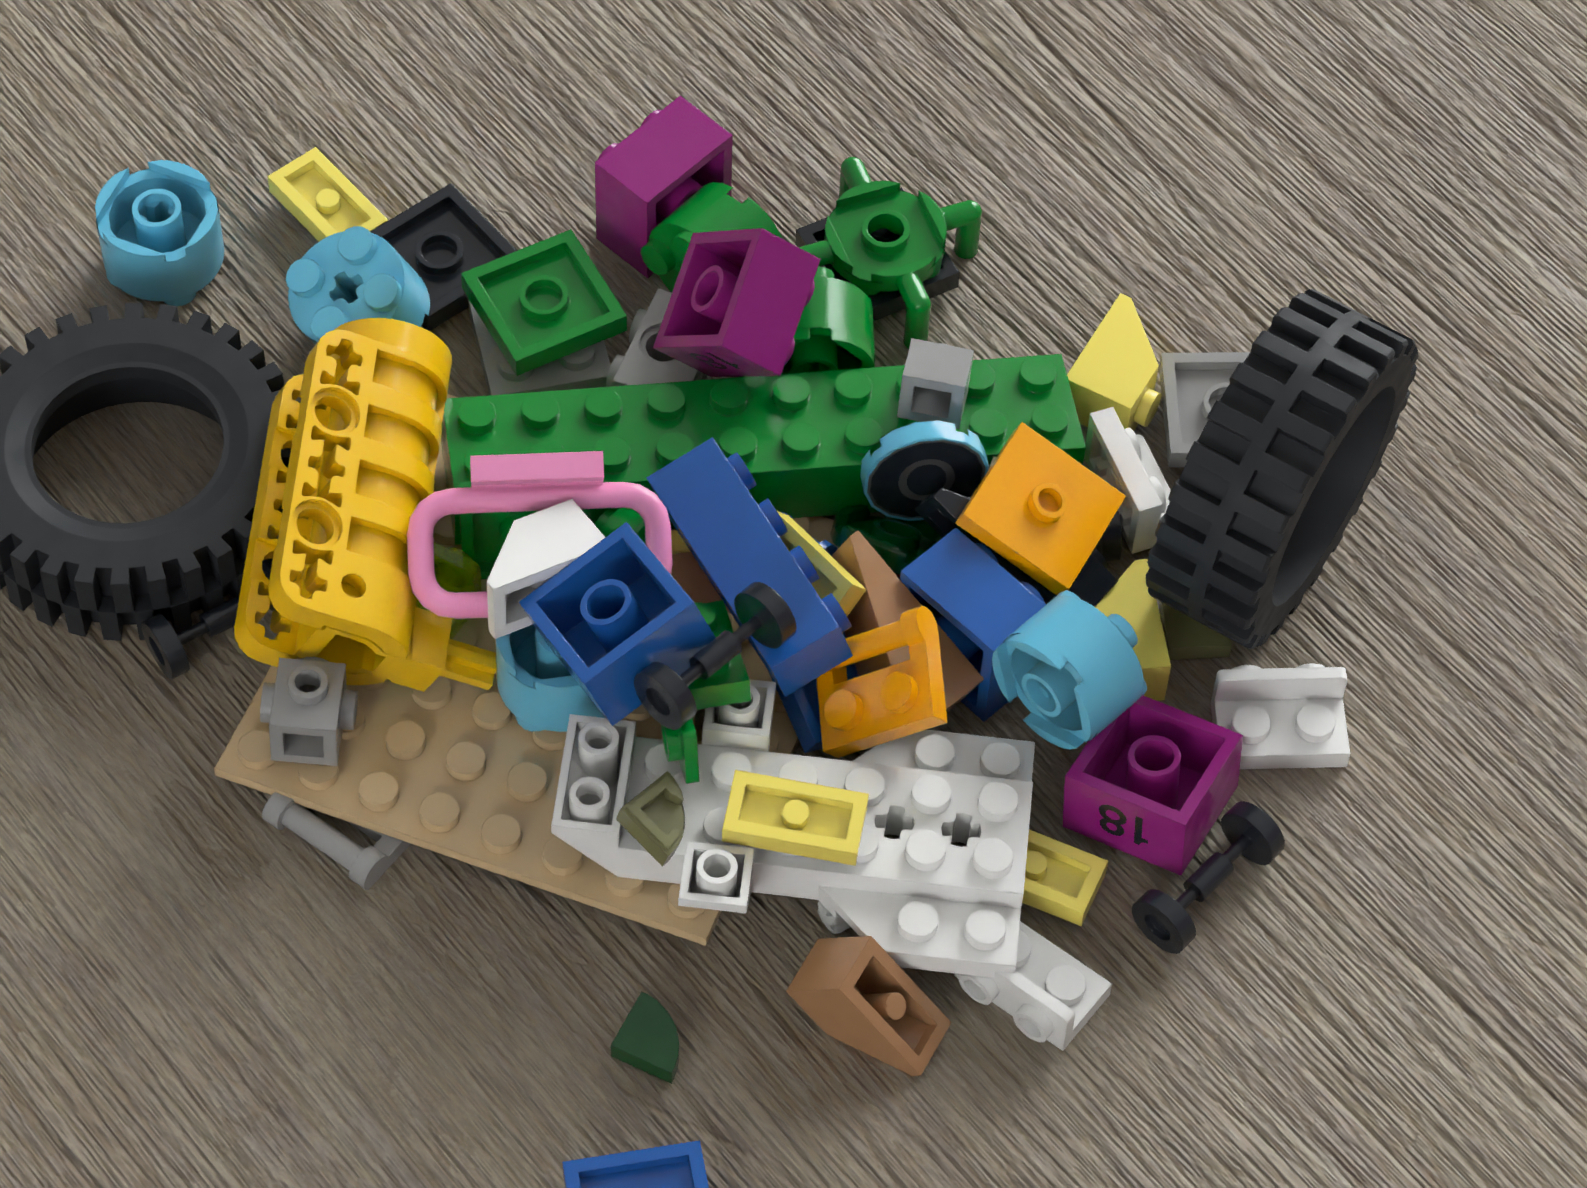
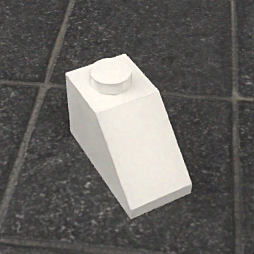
(530, 556)

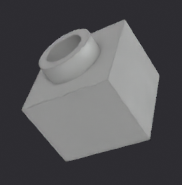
(935, 382)

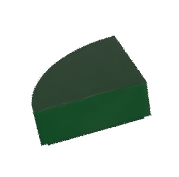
(648, 1039)

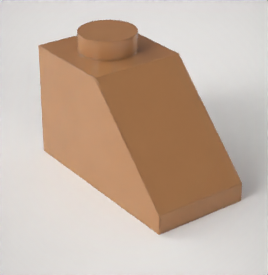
(869, 1002)

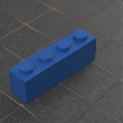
(742, 545)

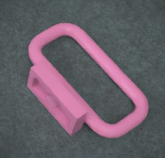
(521, 485)

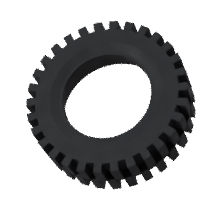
(149, 566)

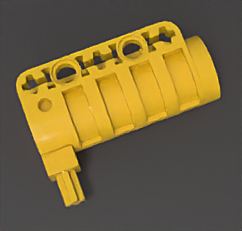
(351, 483)

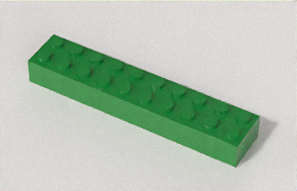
(792, 430)

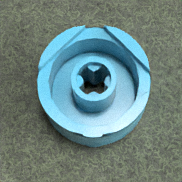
(160, 232)
(353, 279)
(1070, 670)
(537, 683)

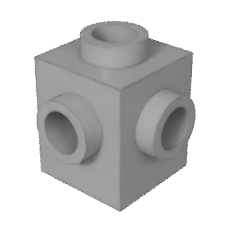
(308, 710)

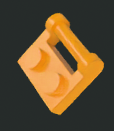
(889, 700)

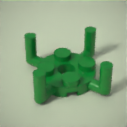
(897, 264)

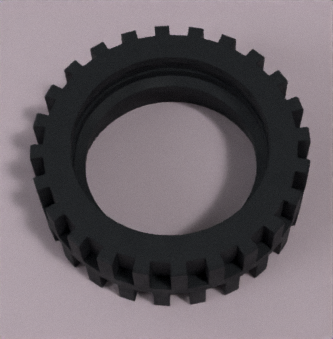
(1280, 468)

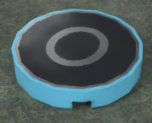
(919, 462)

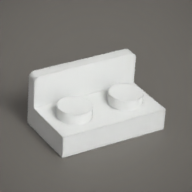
(1131, 468)
(1284, 715)
(1048, 992)

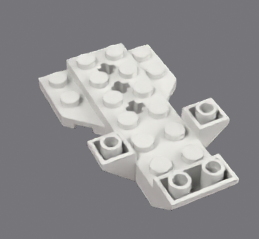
(913, 894)

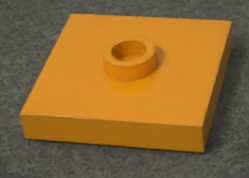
(1040, 509)

